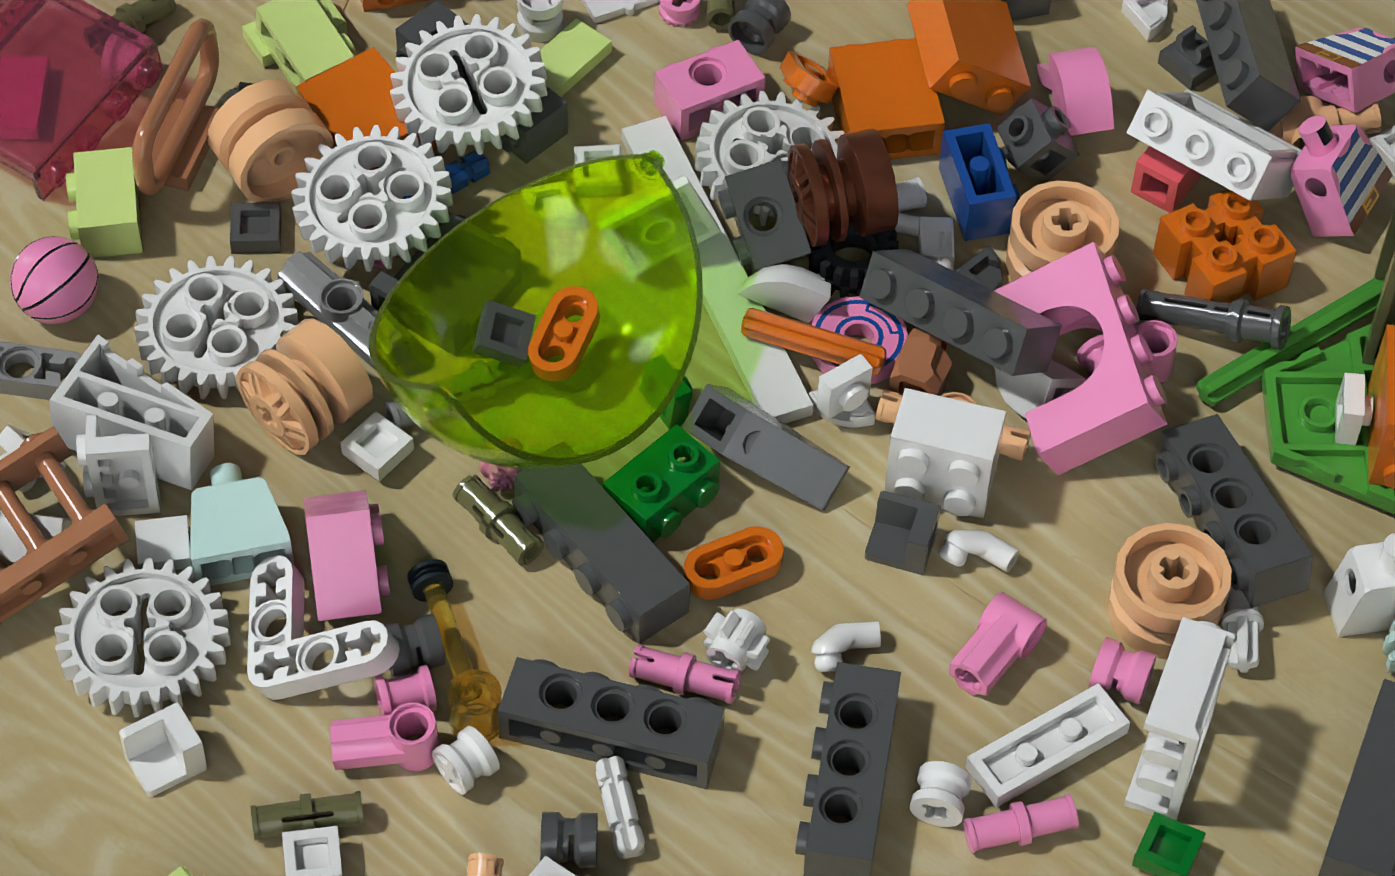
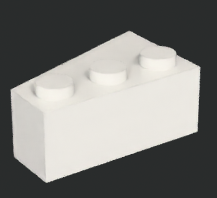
(135, 404)

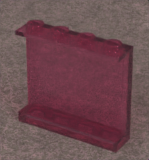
(65, 83)

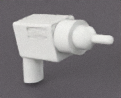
(934, 236)

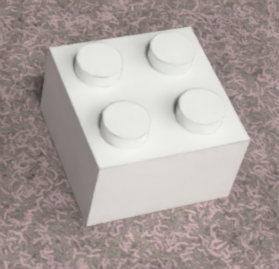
(944, 452)

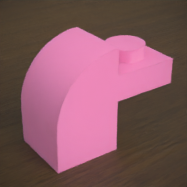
(1079, 89)

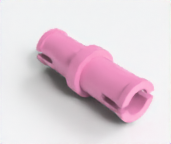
(685, 674)
(1020, 823)

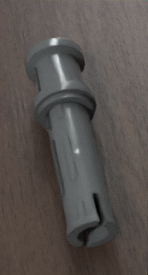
(1235, 319)

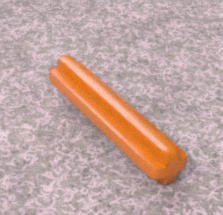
(810, 339)

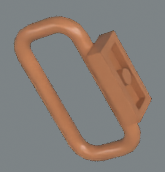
(184, 135)

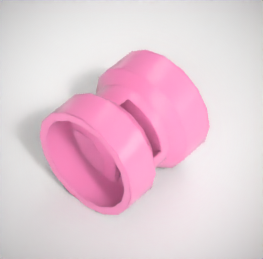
(1123, 670)

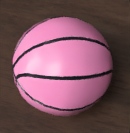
(54, 280)

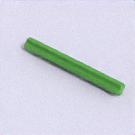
(1301, 338)

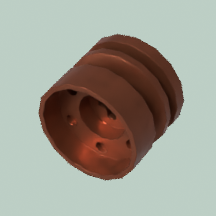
(852, 186)

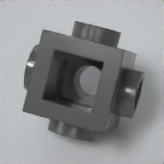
(1038, 140)

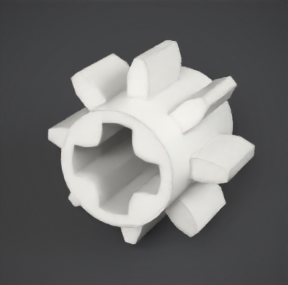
(736, 640)

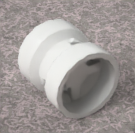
(540, 19)

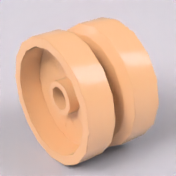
(265, 138)
(1057, 221)
(1166, 576)

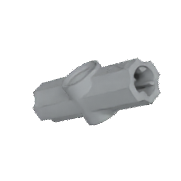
(331, 300)

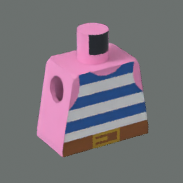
(1348, 68)
(1337, 177)

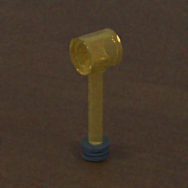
(431, 584)

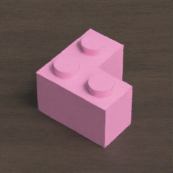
(342, 554)

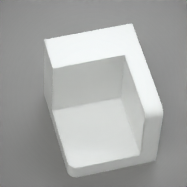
(163, 750)

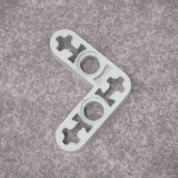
(299, 652)

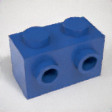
(977, 181)

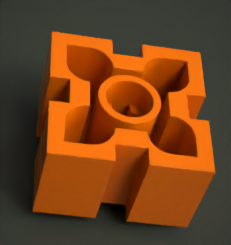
(1224, 249)

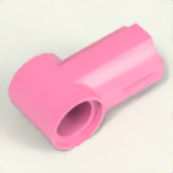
(1002, 635)
(382, 739)

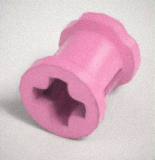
(405, 689)

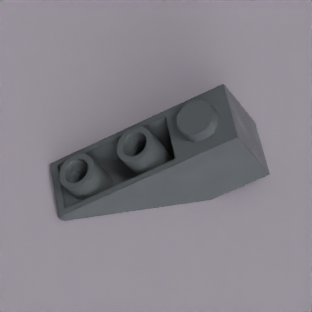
(764, 445)

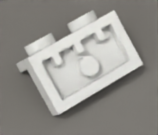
(118, 470)

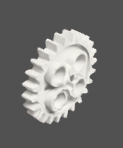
(508, 67)
(754, 136)
(372, 198)
(231, 303)
(93, 635)

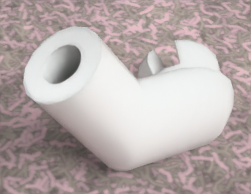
(978, 543)
(842, 638)

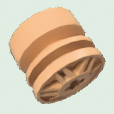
(305, 386)

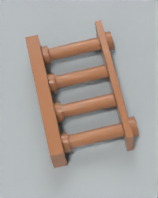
(69, 552)

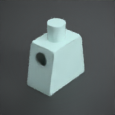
(234, 526)

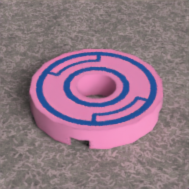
(861, 318)

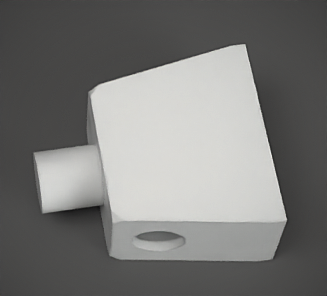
(1363, 589)

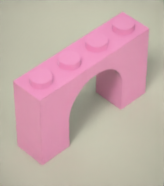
(1121, 394)

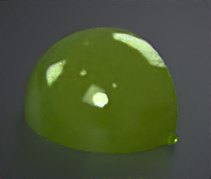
(589, 226)

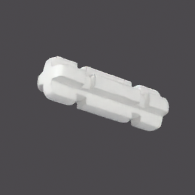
(620, 807)

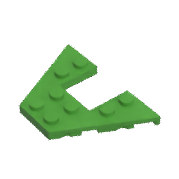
(1302, 418)

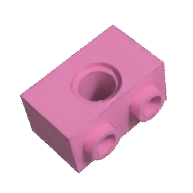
(702, 83)

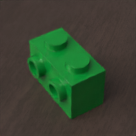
(666, 483)

